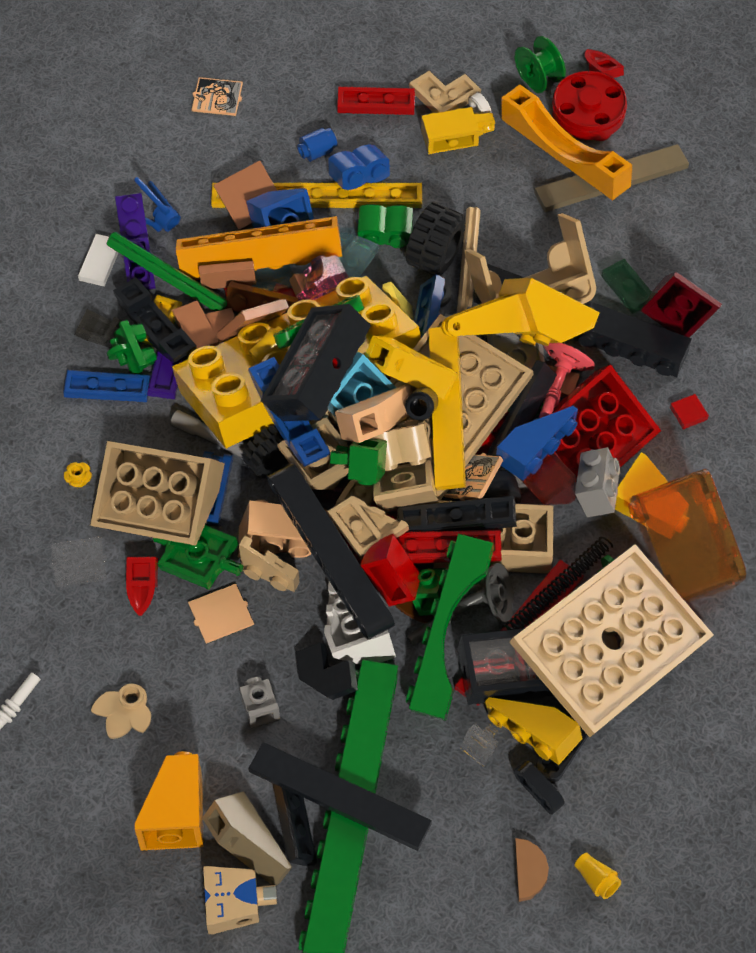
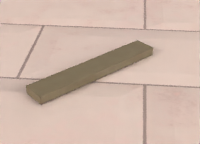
(643, 169)

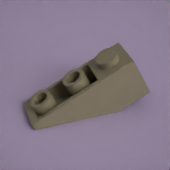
(245, 836)

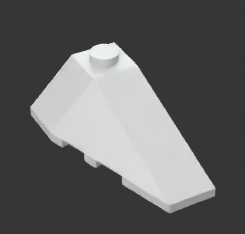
(347, 640)

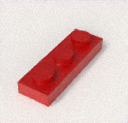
(376, 100)

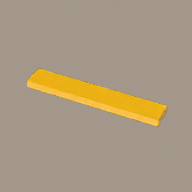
(448, 417)

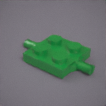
(201, 562)

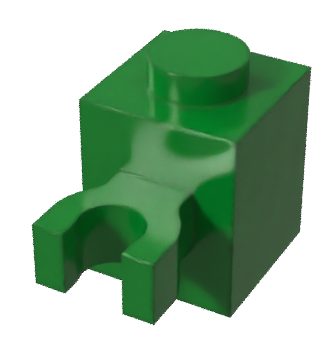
(364, 459)

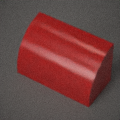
(391, 571)

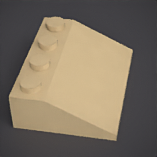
(156, 492)

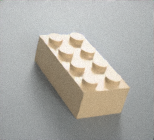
(528, 545)

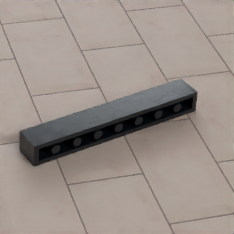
(627, 337)

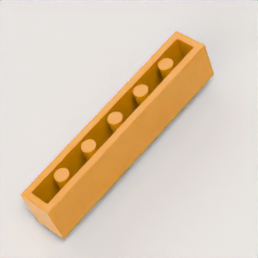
(265, 246)

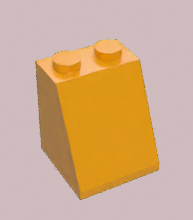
(174, 806)

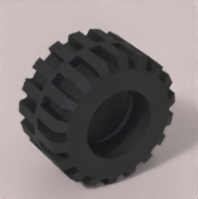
(435, 239)

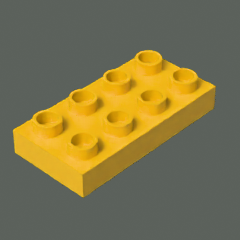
(218, 378)

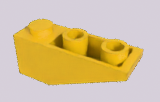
(410, 366)
(542, 727)

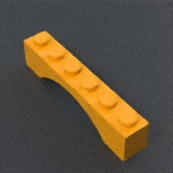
(599, 168)

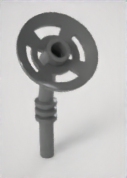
(490, 594)

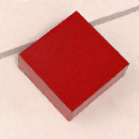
(689, 411)

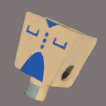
(234, 898)

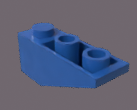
(531, 442)

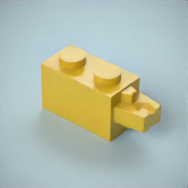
(454, 129)

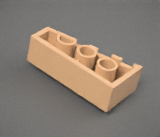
(271, 530)

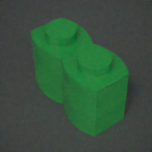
(386, 224)

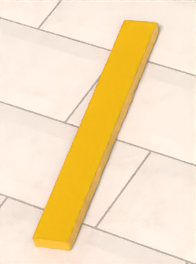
(333, 196)

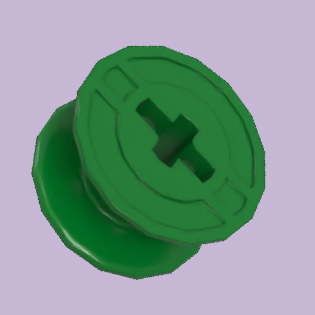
(542, 63)

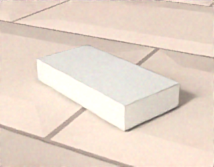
(98, 262)

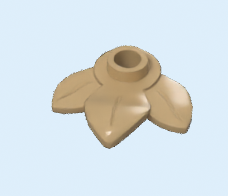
(121, 714)

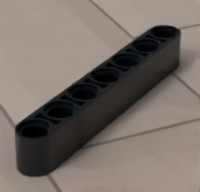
(331, 551)

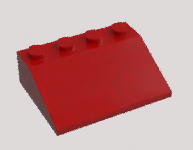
(606, 418)

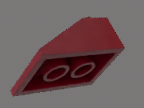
(680, 305)

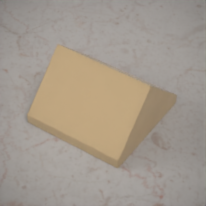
(322, 473)
(406, 487)

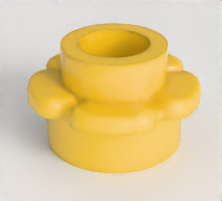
(77, 480)

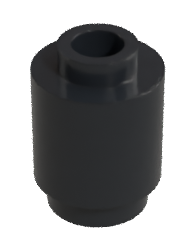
(418, 411)

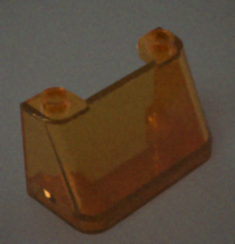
(691, 535)

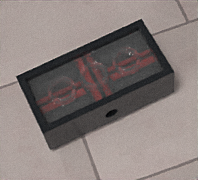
(316, 363)
(496, 669)

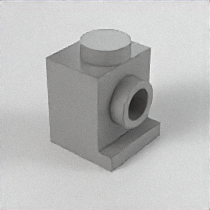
(259, 710)

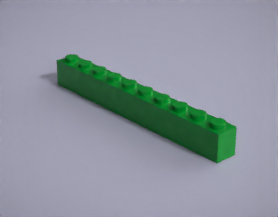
(346, 840)

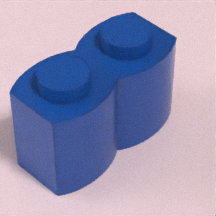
(358, 167)

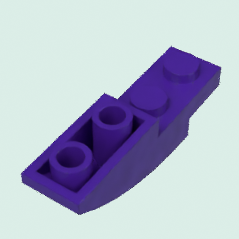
(134, 228)

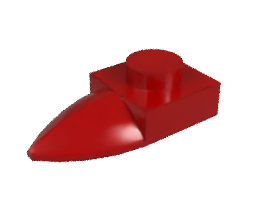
(603, 63)
(141, 582)

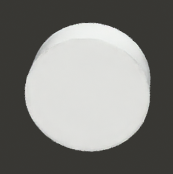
(479, 104)

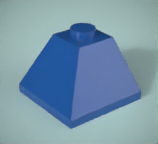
(280, 208)

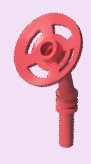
(567, 359)

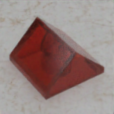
(552, 482)

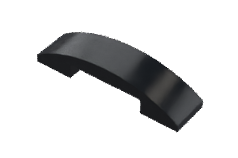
(159, 329)

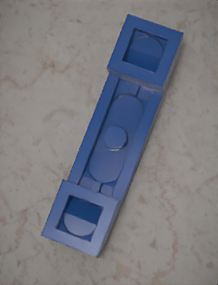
(299, 435)

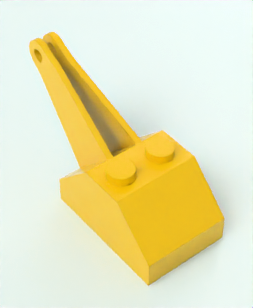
(527, 310)

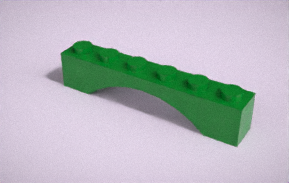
(467, 567)

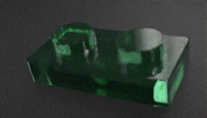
(627, 285)

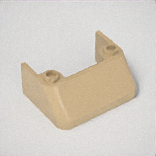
(567, 271)

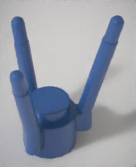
(164, 214)

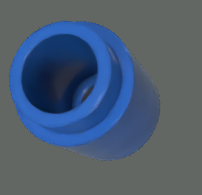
(317, 144)

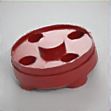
(589, 105)

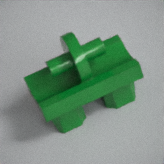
(127, 350)

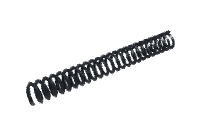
(564, 583)

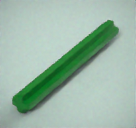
(166, 272)

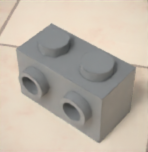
(597, 482)

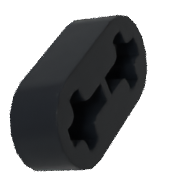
(539, 787)

